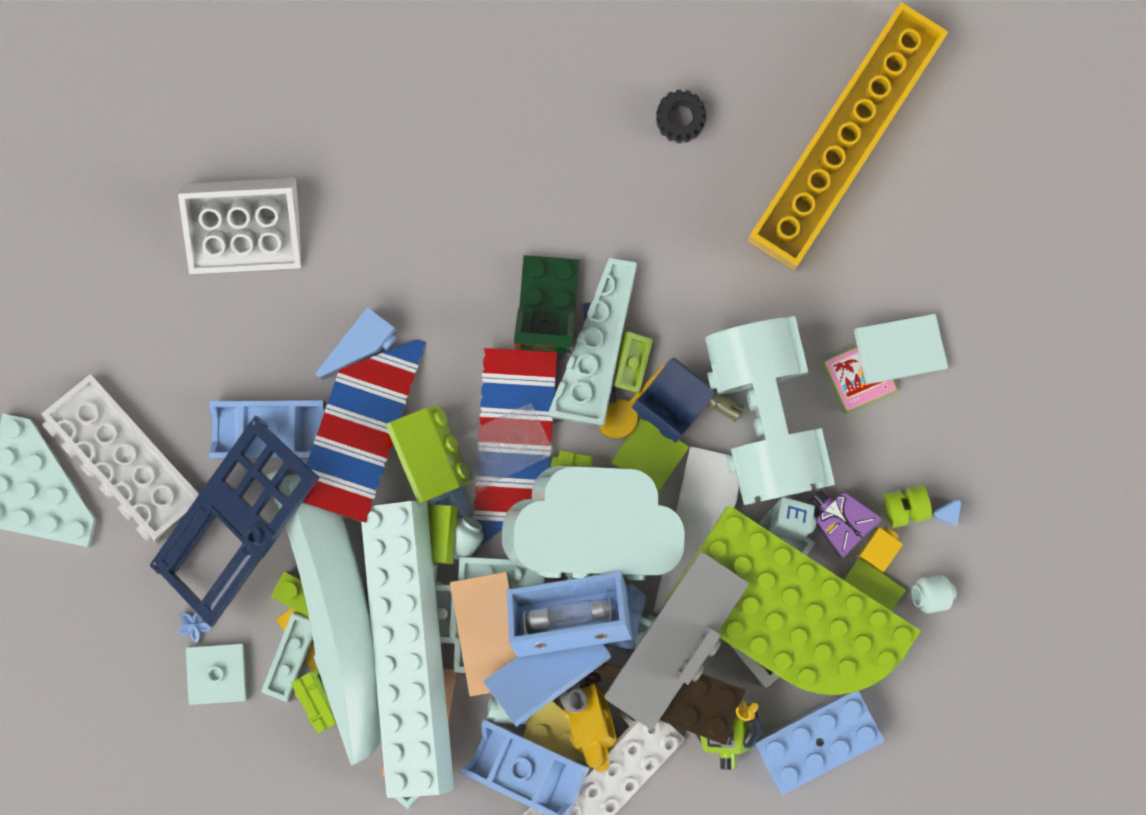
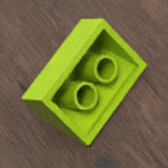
(428, 453)

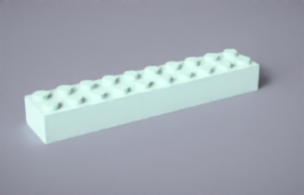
(407, 650)

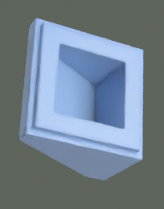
(454, 498)

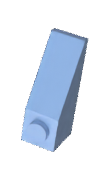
(361, 342)

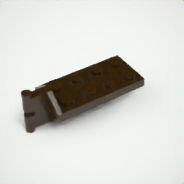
(701, 707)

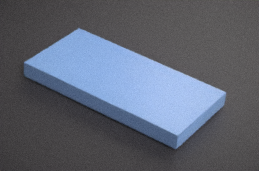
(538, 679)

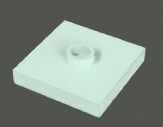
(216, 674)

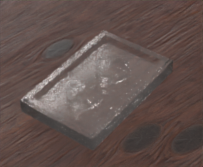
(504, 446)

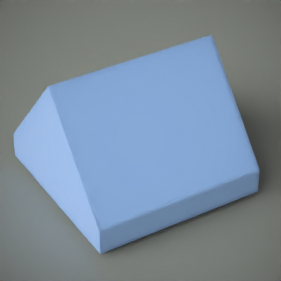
(948, 512)

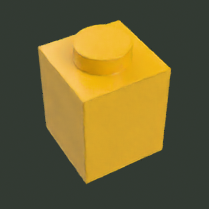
(880, 548)

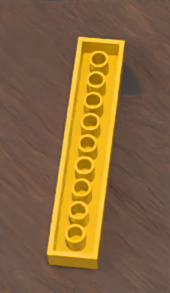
(847, 136)

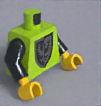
(742, 738)

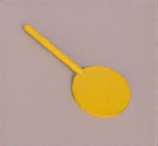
(620, 417)

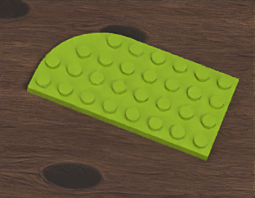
(801, 615)

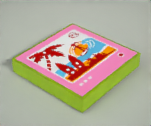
(849, 381)

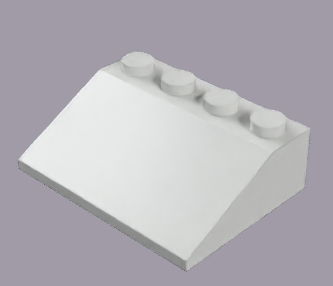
(241, 225)

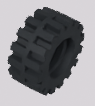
(681, 99)

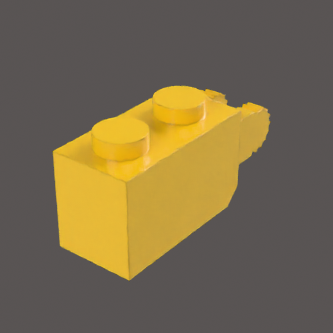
(593, 729)

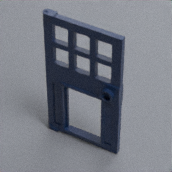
(241, 518)

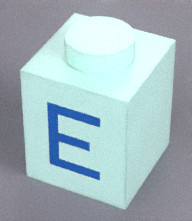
(792, 519)

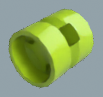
(917, 506)

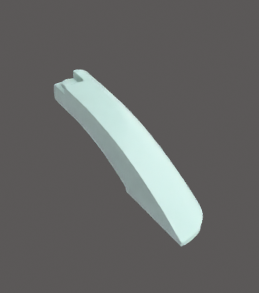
(338, 622)

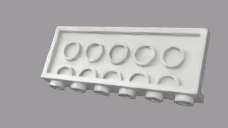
(120, 458)

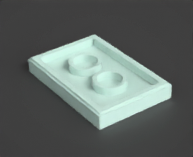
(900, 349)

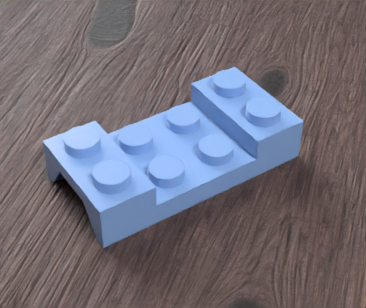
(291, 421)
(526, 771)

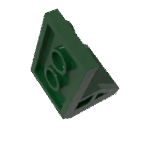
(547, 304)

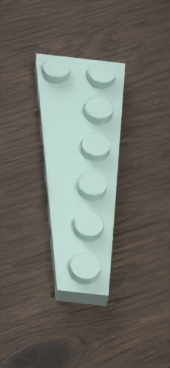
(591, 369)

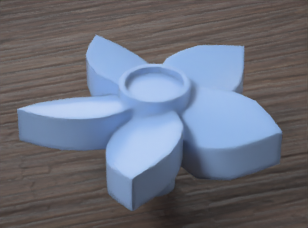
(193, 626)

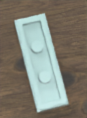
(289, 658)

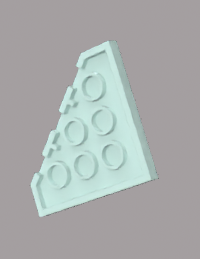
(35, 489)

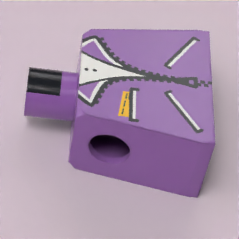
(842, 520)

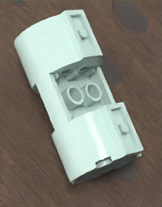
(757, 359)

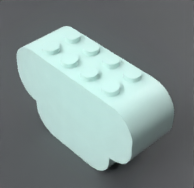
(593, 524)

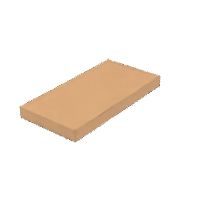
(482, 627)

